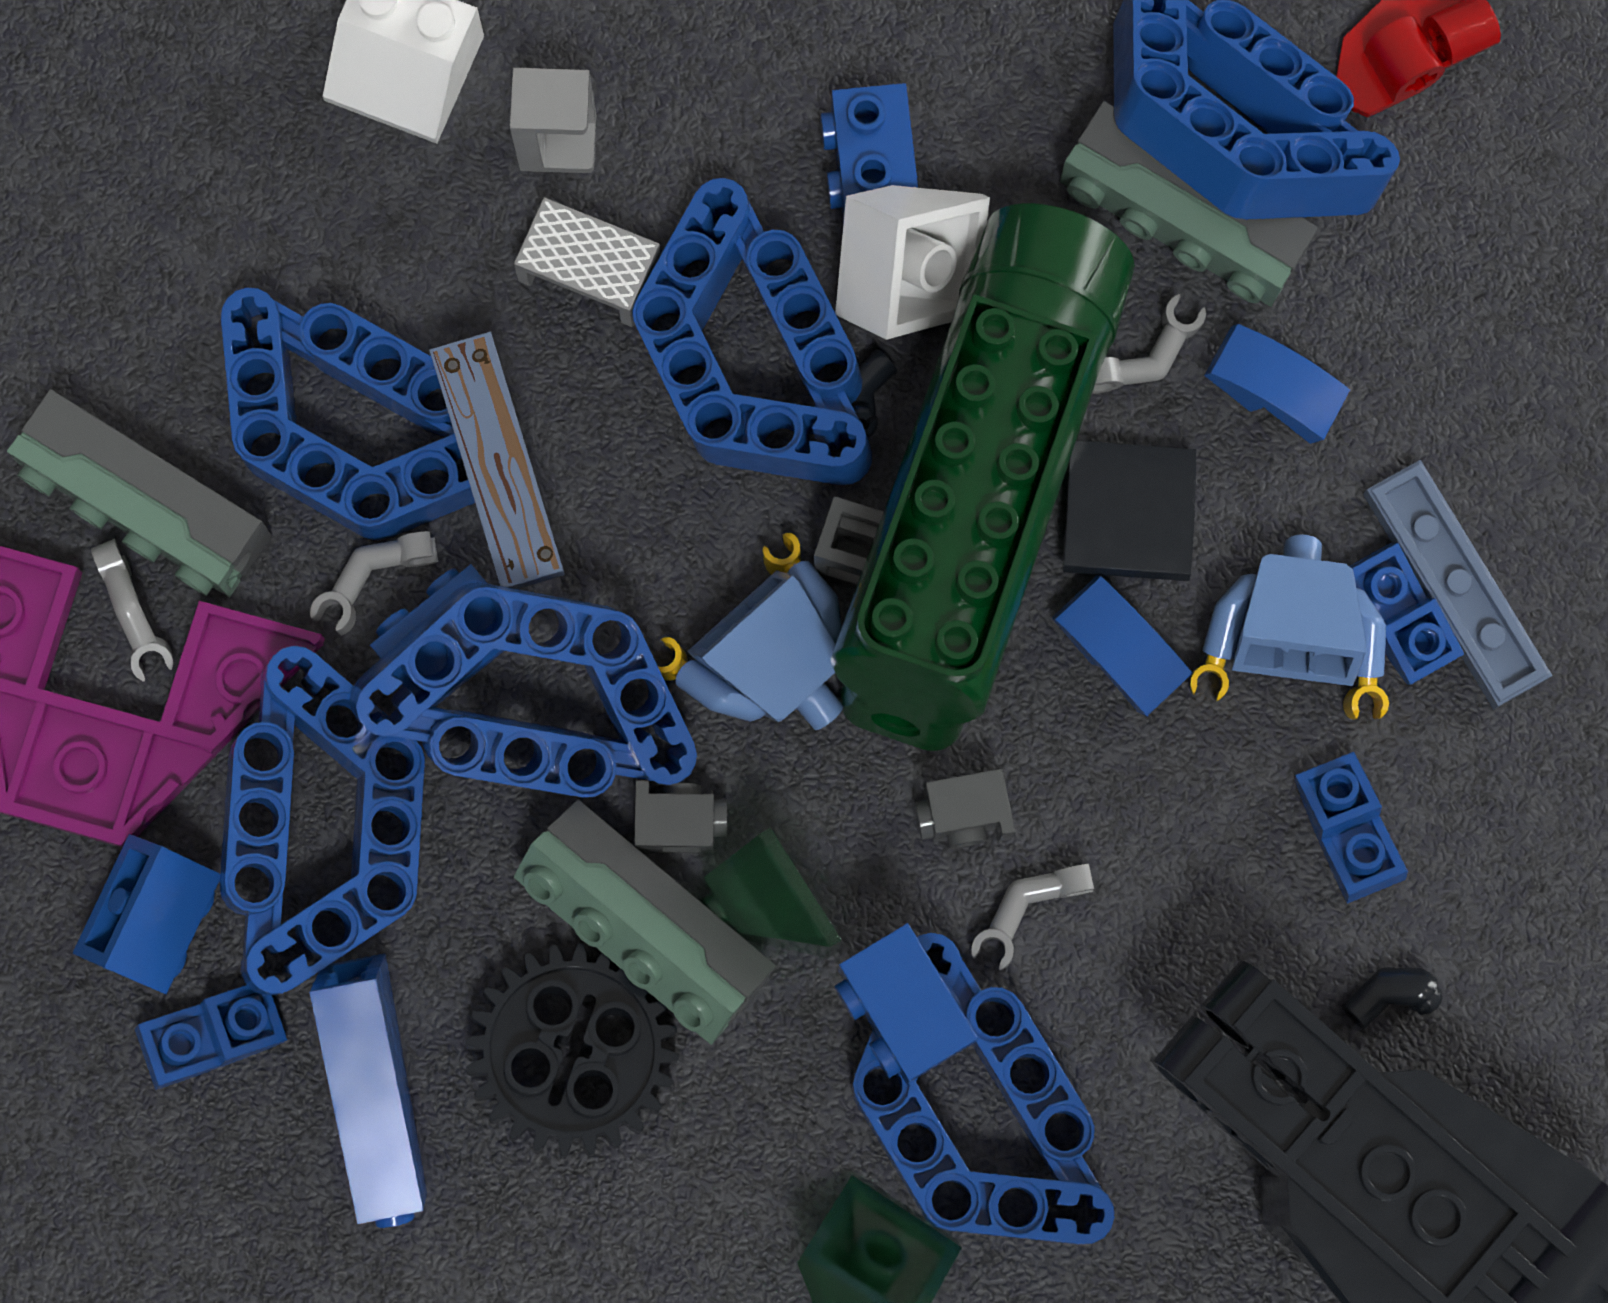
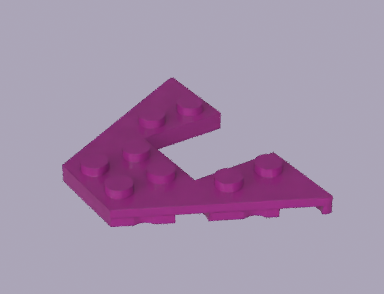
(99, 766)

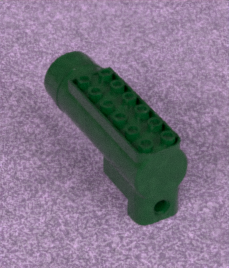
(981, 474)

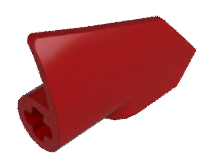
(1409, 45)

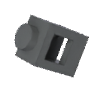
(846, 541)
(965, 809)
(678, 819)

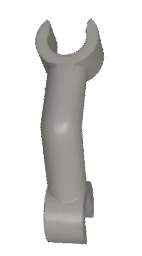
(1158, 363)
(408, 550)
(123, 597)
(1020, 893)

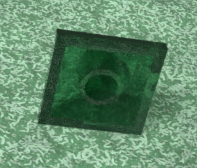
(769, 900)
(874, 1252)

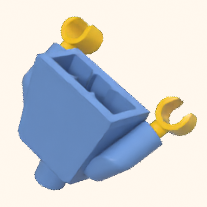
(1300, 623)
(768, 649)

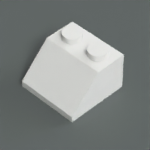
(403, 61)
(906, 256)

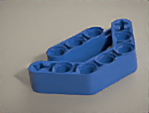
(1301, 169)
(784, 298)
(350, 364)
(552, 745)
(273, 788)
(1031, 1110)

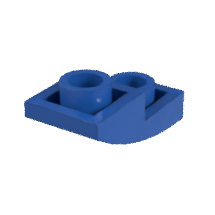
(1273, 377)
(1416, 627)
(1122, 645)
(1350, 827)
(209, 1035)

